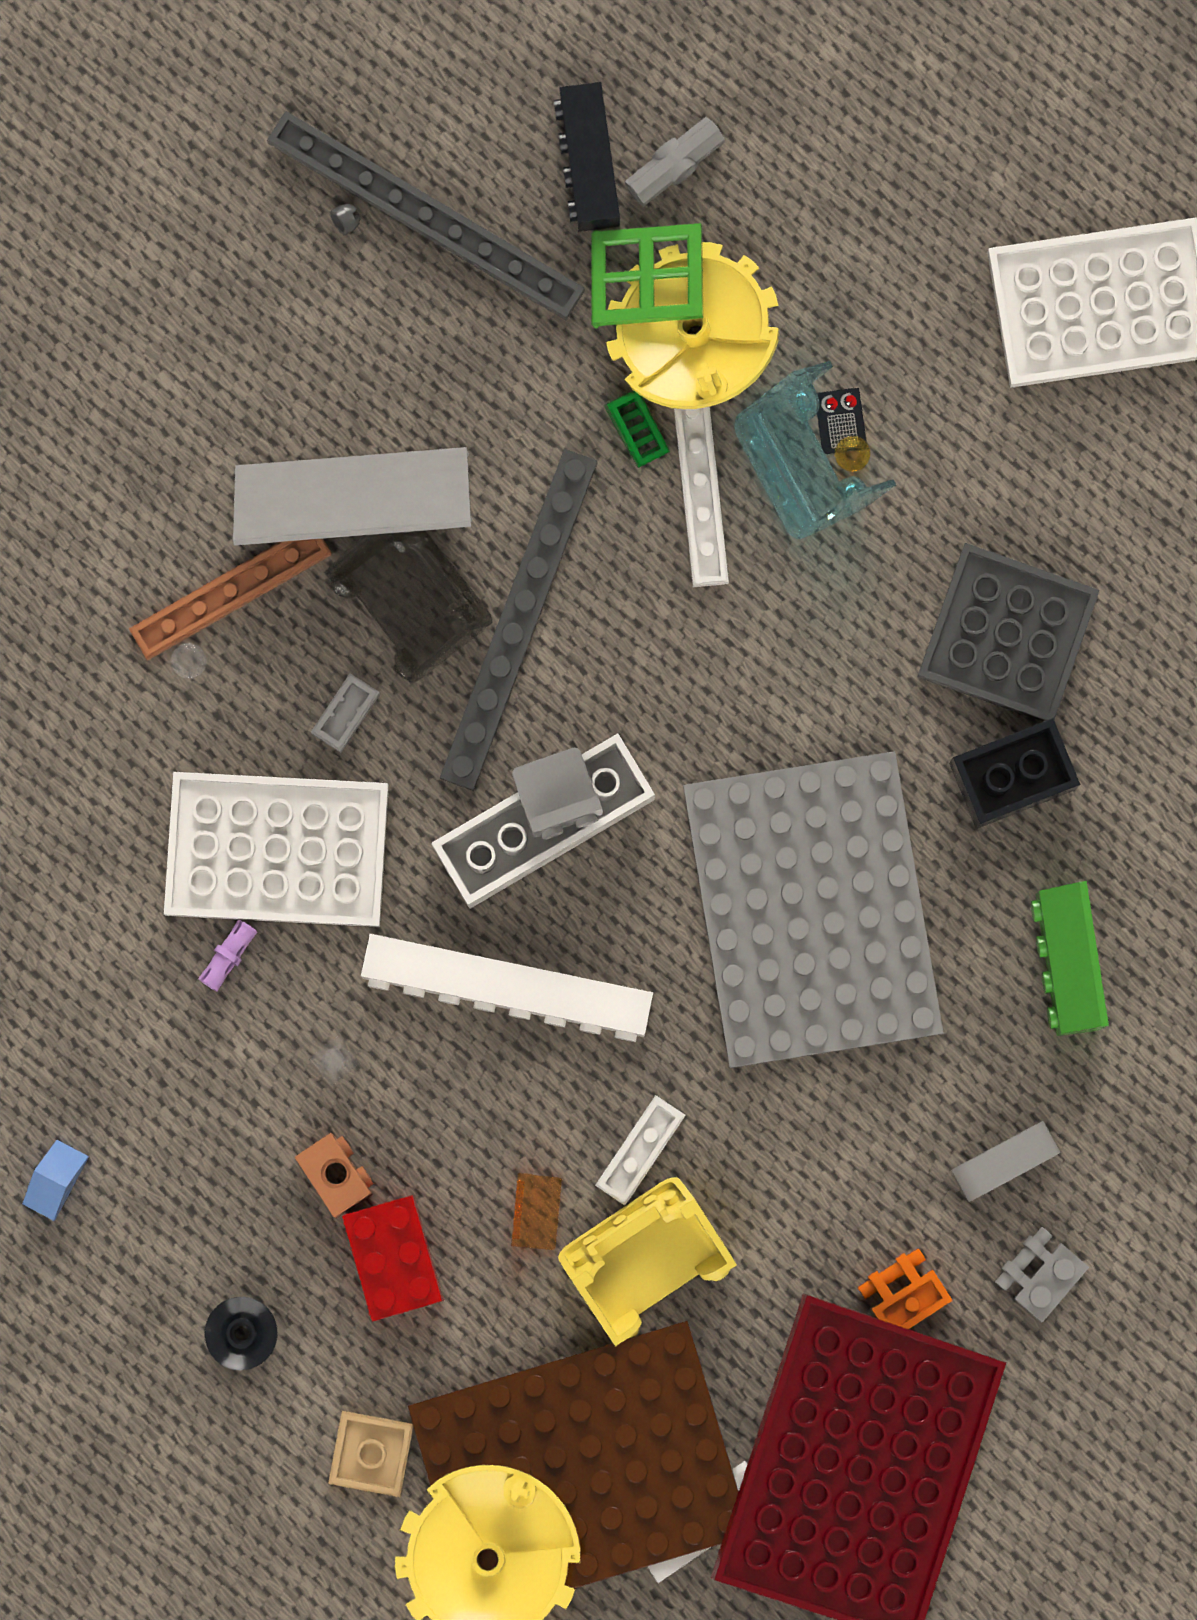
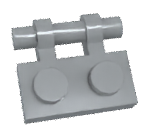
(1050, 1282)

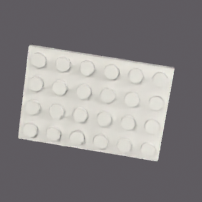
(1097, 302)
(276, 849)

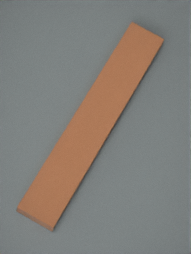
(226, 594)

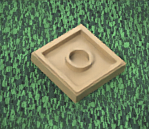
(371, 1453)

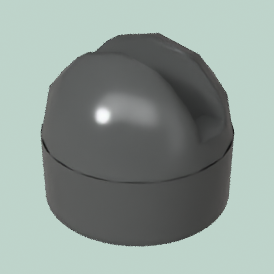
(344, 219)

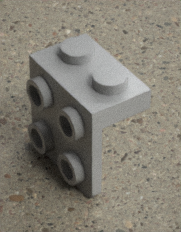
(557, 793)

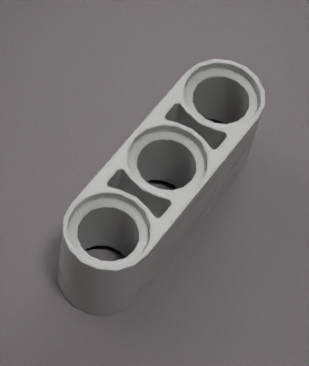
(1006, 1161)

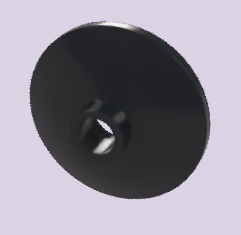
(222, 1339)

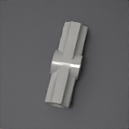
(674, 161)

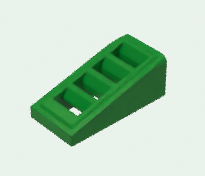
(648, 422)

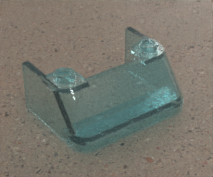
(792, 461)

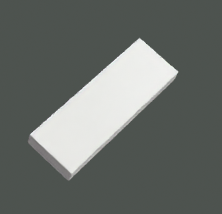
(640, 1150)

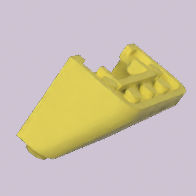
(644, 1256)

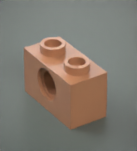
(315, 1164)

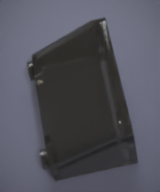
(412, 597)

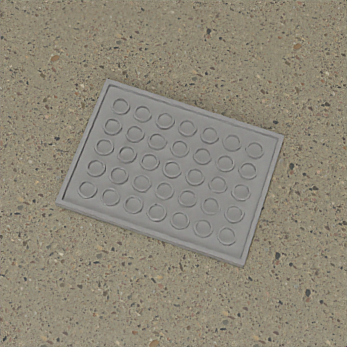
(812, 909)

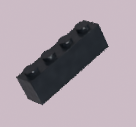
(589, 157)

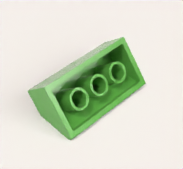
(1070, 959)

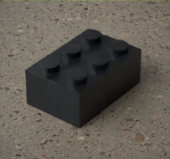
(1014, 773)

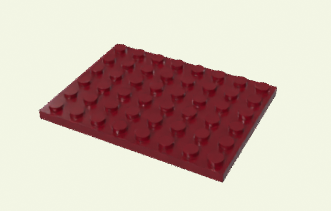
(858, 1467)

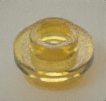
(861, 459)

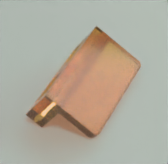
(536, 1211)

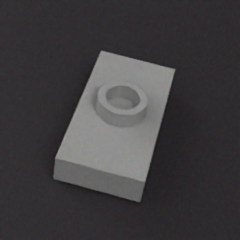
(345, 713)

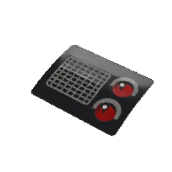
(840, 417)

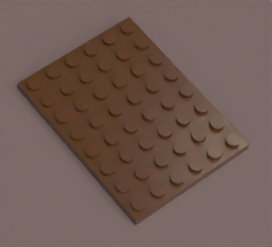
(613, 1435)

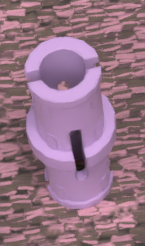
(227, 955)

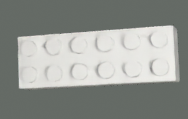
(499, 843)

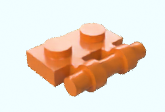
(914, 1301)

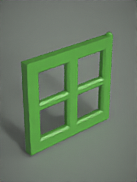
(646, 274)

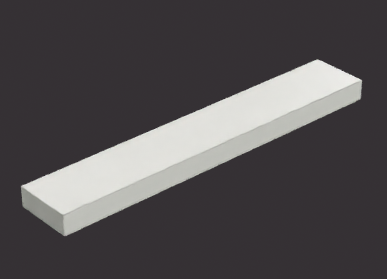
(701, 497)

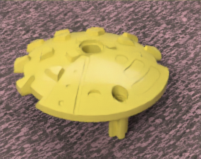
(719, 359)
(483, 1511)

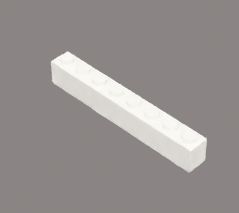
(506, 986)

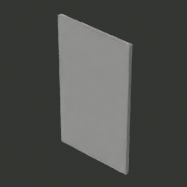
(351, 496)

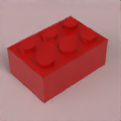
(392, 1258)

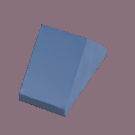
(54, 1179)

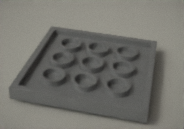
(1008, 633)

